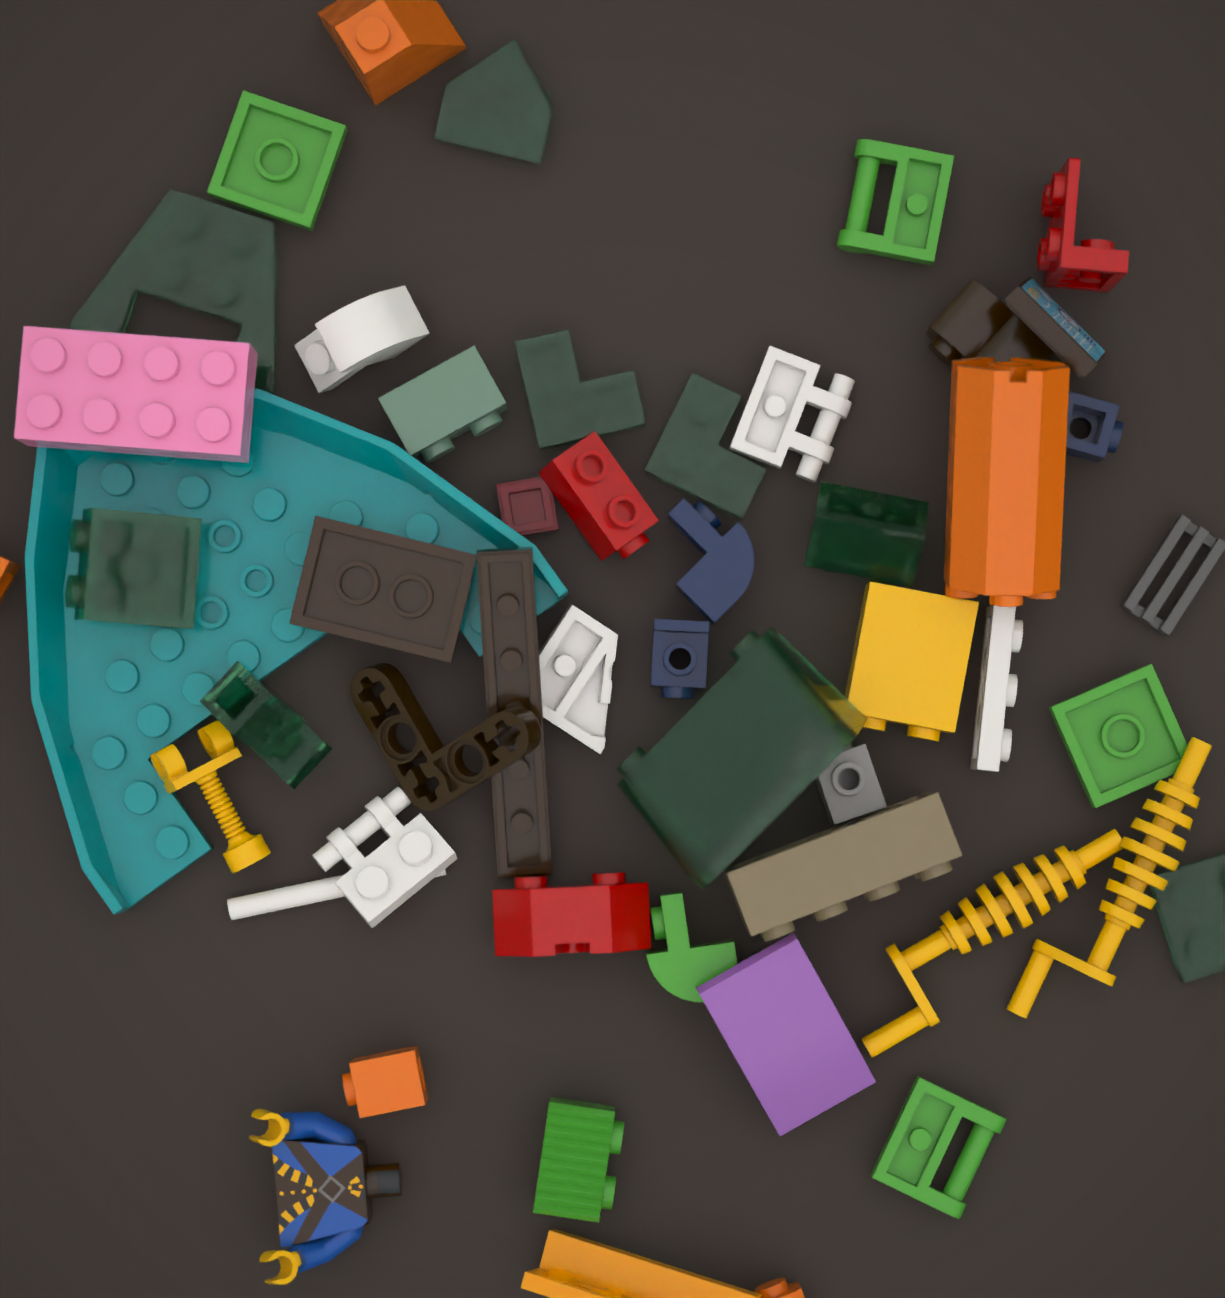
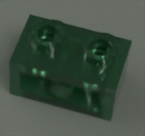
(866, 534)

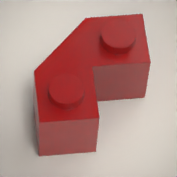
(571, 919)

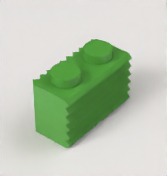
(576, 1160)

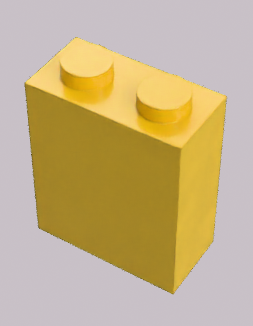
(910, 659)

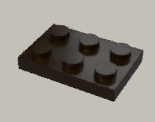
(383, 589)

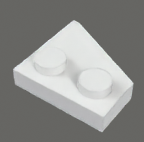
(577, 676)

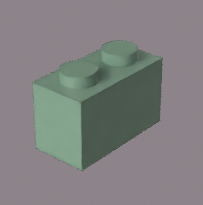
(445, 405)

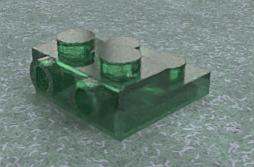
(134, 568)

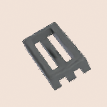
(1199, 537)

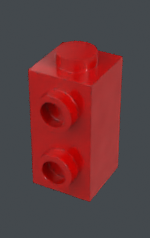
(599, 498)

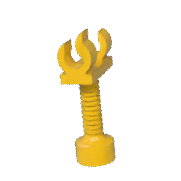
(170, 766)

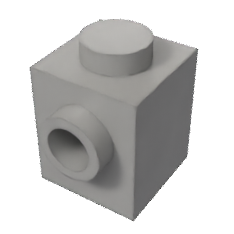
(850, 785)

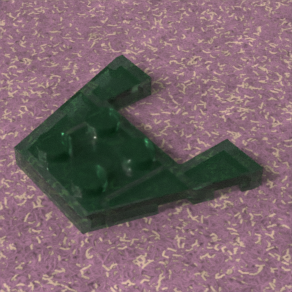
(202, 261)

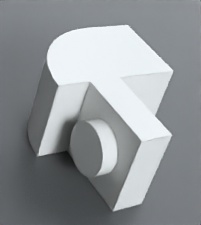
(361, 335)

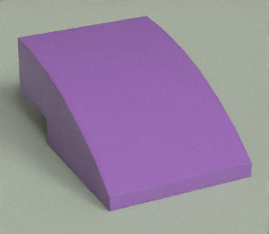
(786, 1034)

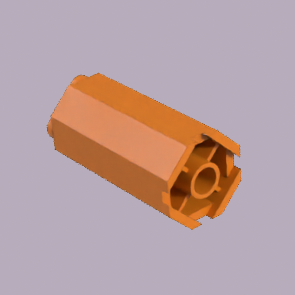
(1006, 479)

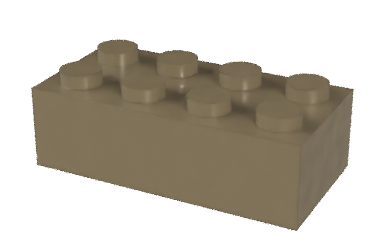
(842, 863)

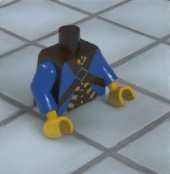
(320, 1188)

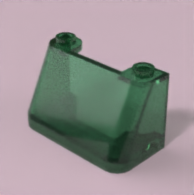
(739, 755)

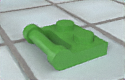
(913, 206)
(922, 1138)

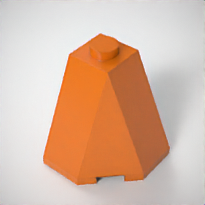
(391, 41)

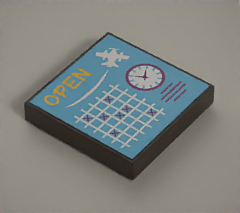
(1055, 327)

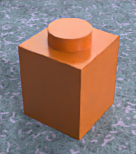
(386, 1082)

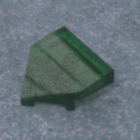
(497, 107)

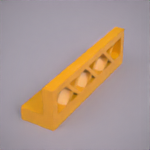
(590, 1269)

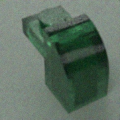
(266, 724)

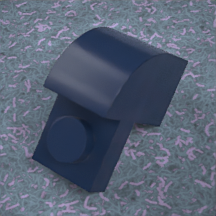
(727, 562)

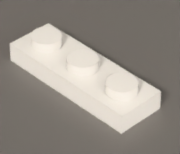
(996, 689)

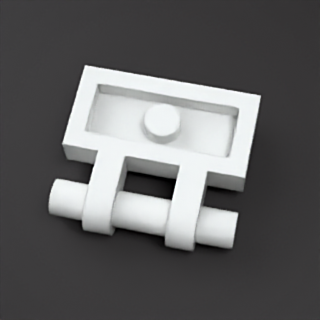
(776, 408)
(395, 868)

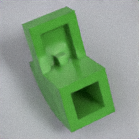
(683, 965)

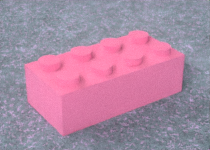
(136, 394)

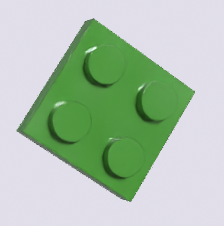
(277, 160)
(1120, 735)

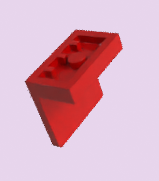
(1084, 267)

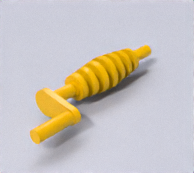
(1130, 894)
(954, 933)

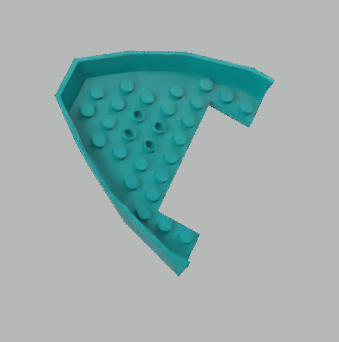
(127, 690)

